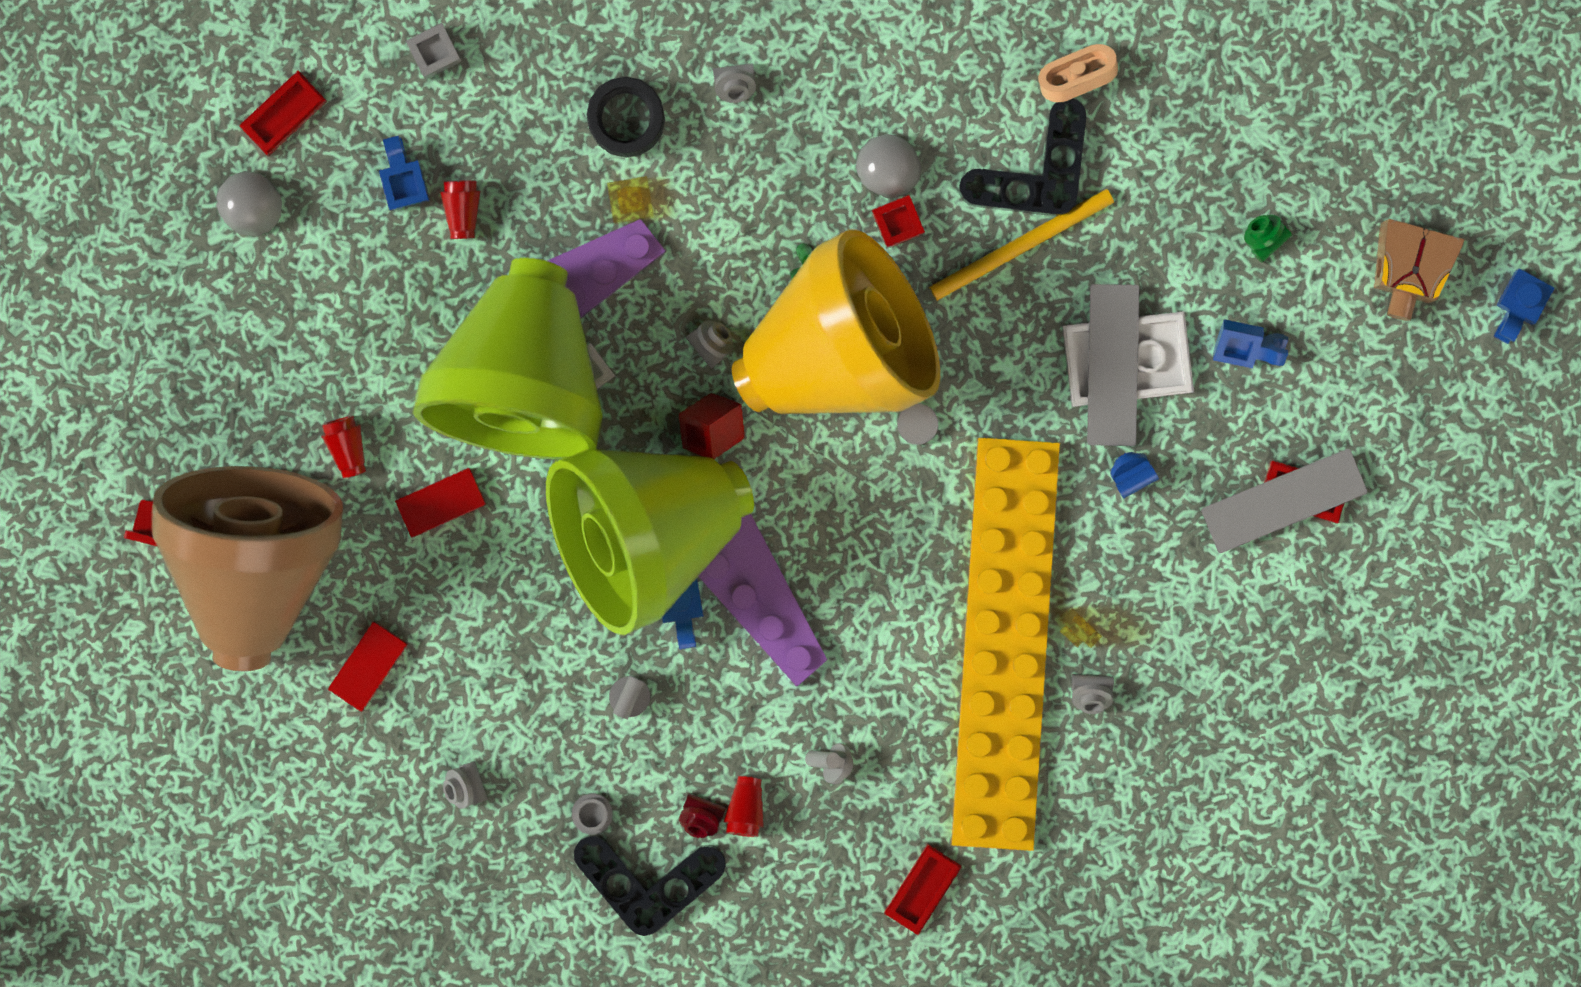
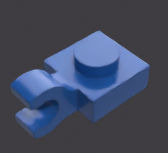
(403, 181)
(1523, 301)
(1245, 343)
(682, 613)

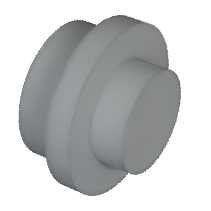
(592, 813)

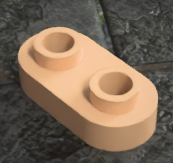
(1077, 73)

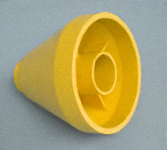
(841, 338)

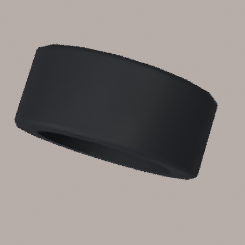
(621, 86)

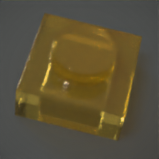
(630, 200)
(1077, 629)

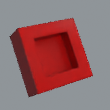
(898, 221)

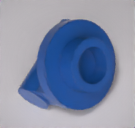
(1132, 473)

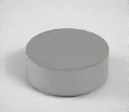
(917, 424)

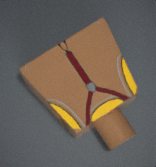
(1413, 265)

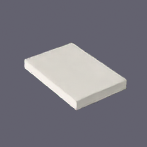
(1162, 358)

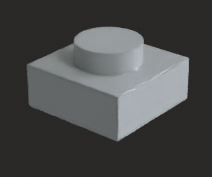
(433, 51)

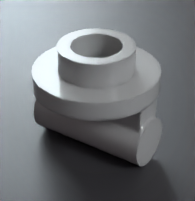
(734, 82)
(711, 341)
(1092, 692)
(629, 697)
(836, 763)
(464, 786)

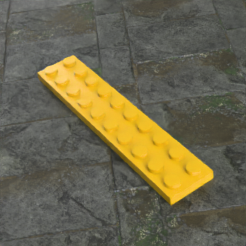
(1005, 644)

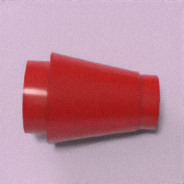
(461, 207)
(345, 445)
(745, 808)

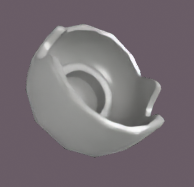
(888, 166)
(249, 203)

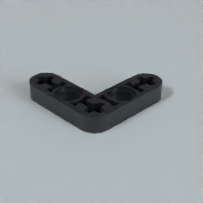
(1037, 185)
(638, 893)

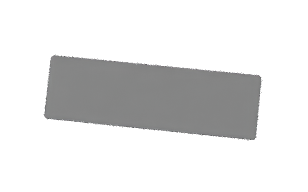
(1113, 365)
(1284, 500)

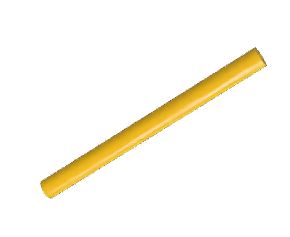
(1021, 244)

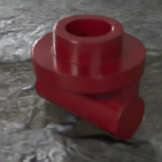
(701, 816)

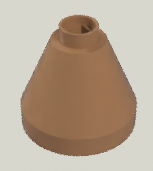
(245, 553)

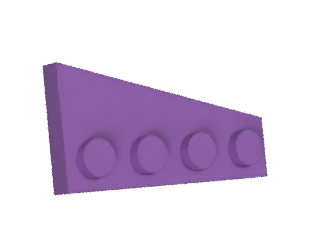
(608, 263)
(758, 596)

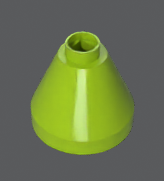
(516, 370)
(641, 527)

